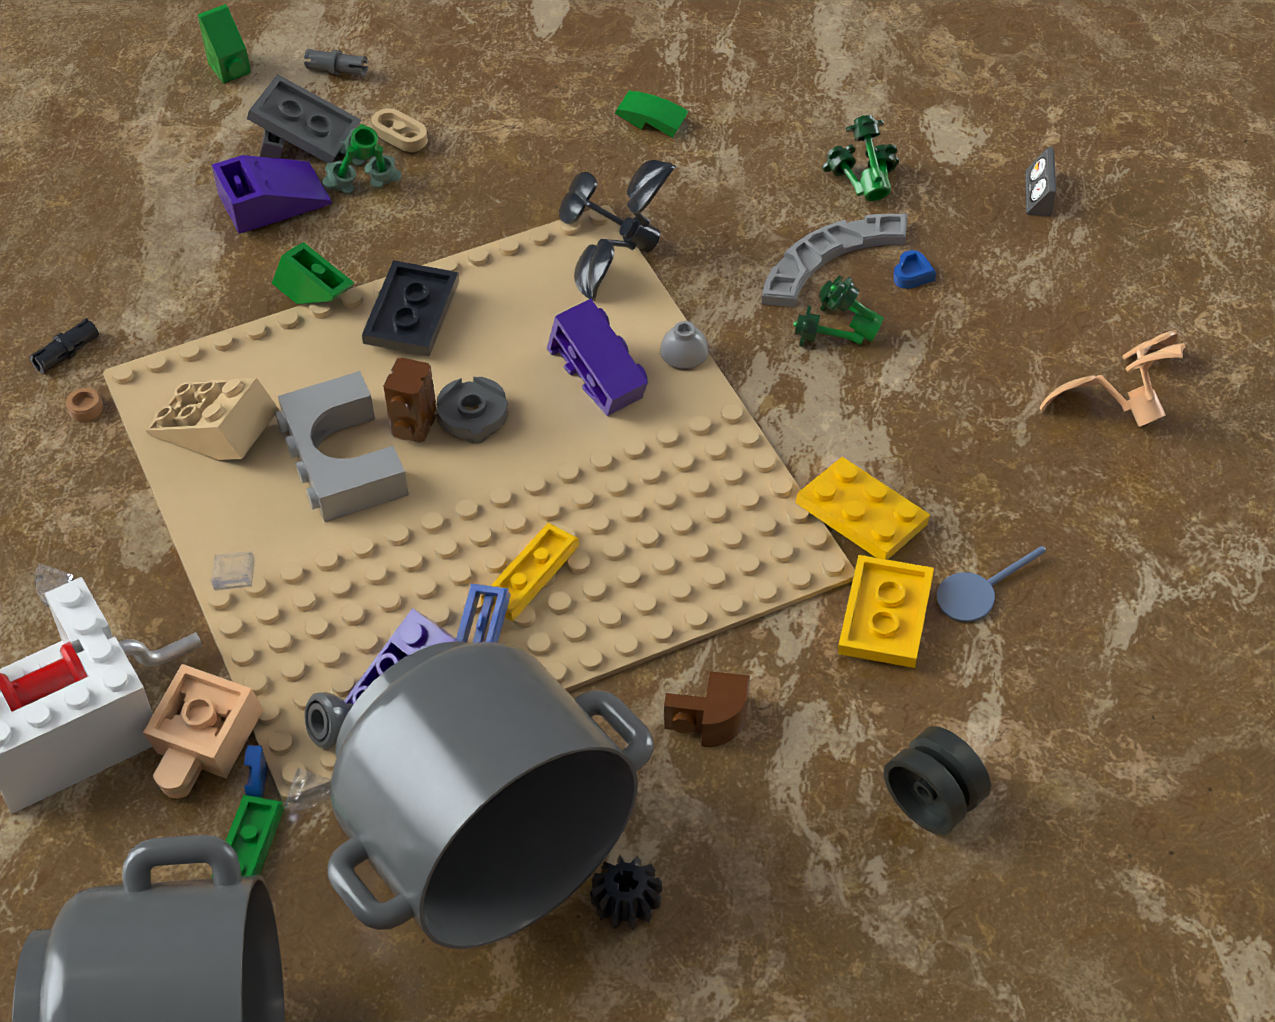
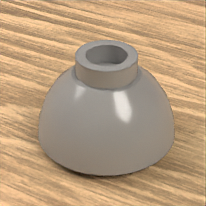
(684, 346)

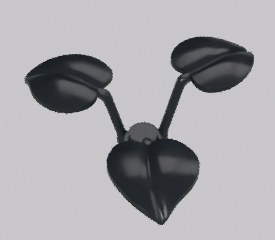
(635, 231)

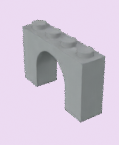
(338, 484)

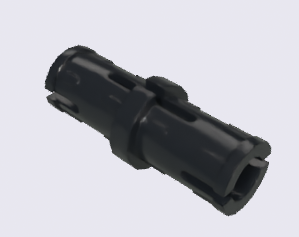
(64, 346)

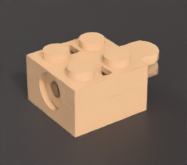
(200, 728)

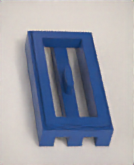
(503, 596)

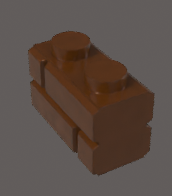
(410, 399)

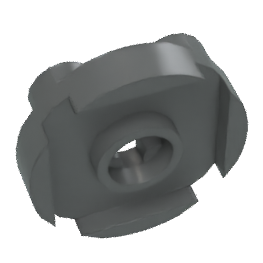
(473, 424)

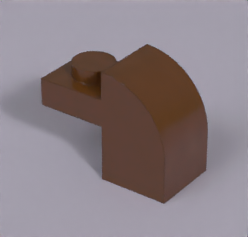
(716, 716)

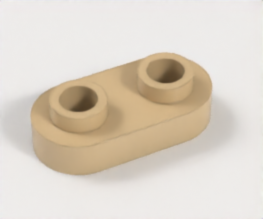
(400, 130)

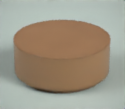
(84, 404)

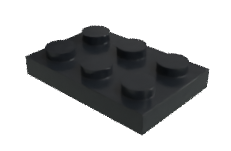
(410, 308)

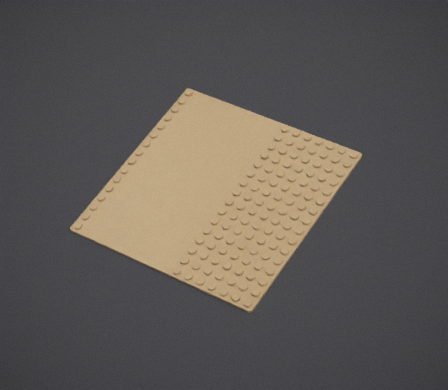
(671, 498)

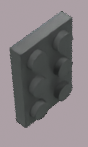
(303, 119)

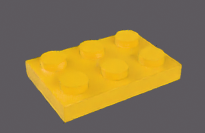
(862, 509)
(886, 611)

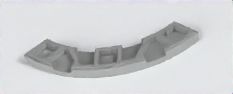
(824, 245)

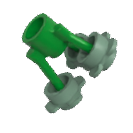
(358, 147)

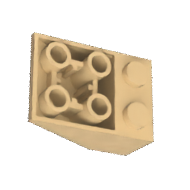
(215, 417)

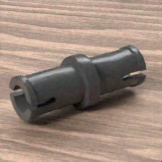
(336, 62)

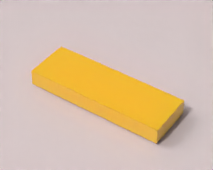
(534, 567)

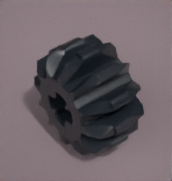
(626, 892)

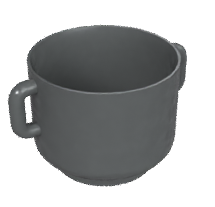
(478, 791)
(158, 946)

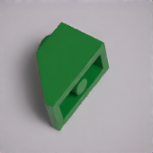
(223, 44)
(309, 277)

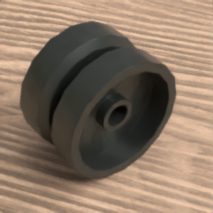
(937, 780)

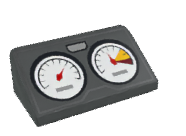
(1041, 184)

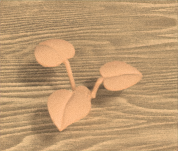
(1143, 400)

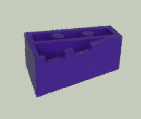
(597, 356)

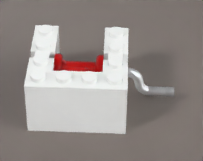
(74, 702)

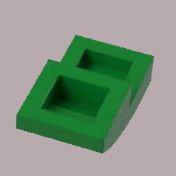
(660, 113)

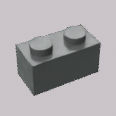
(271, 145)

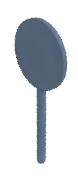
(970, 596)

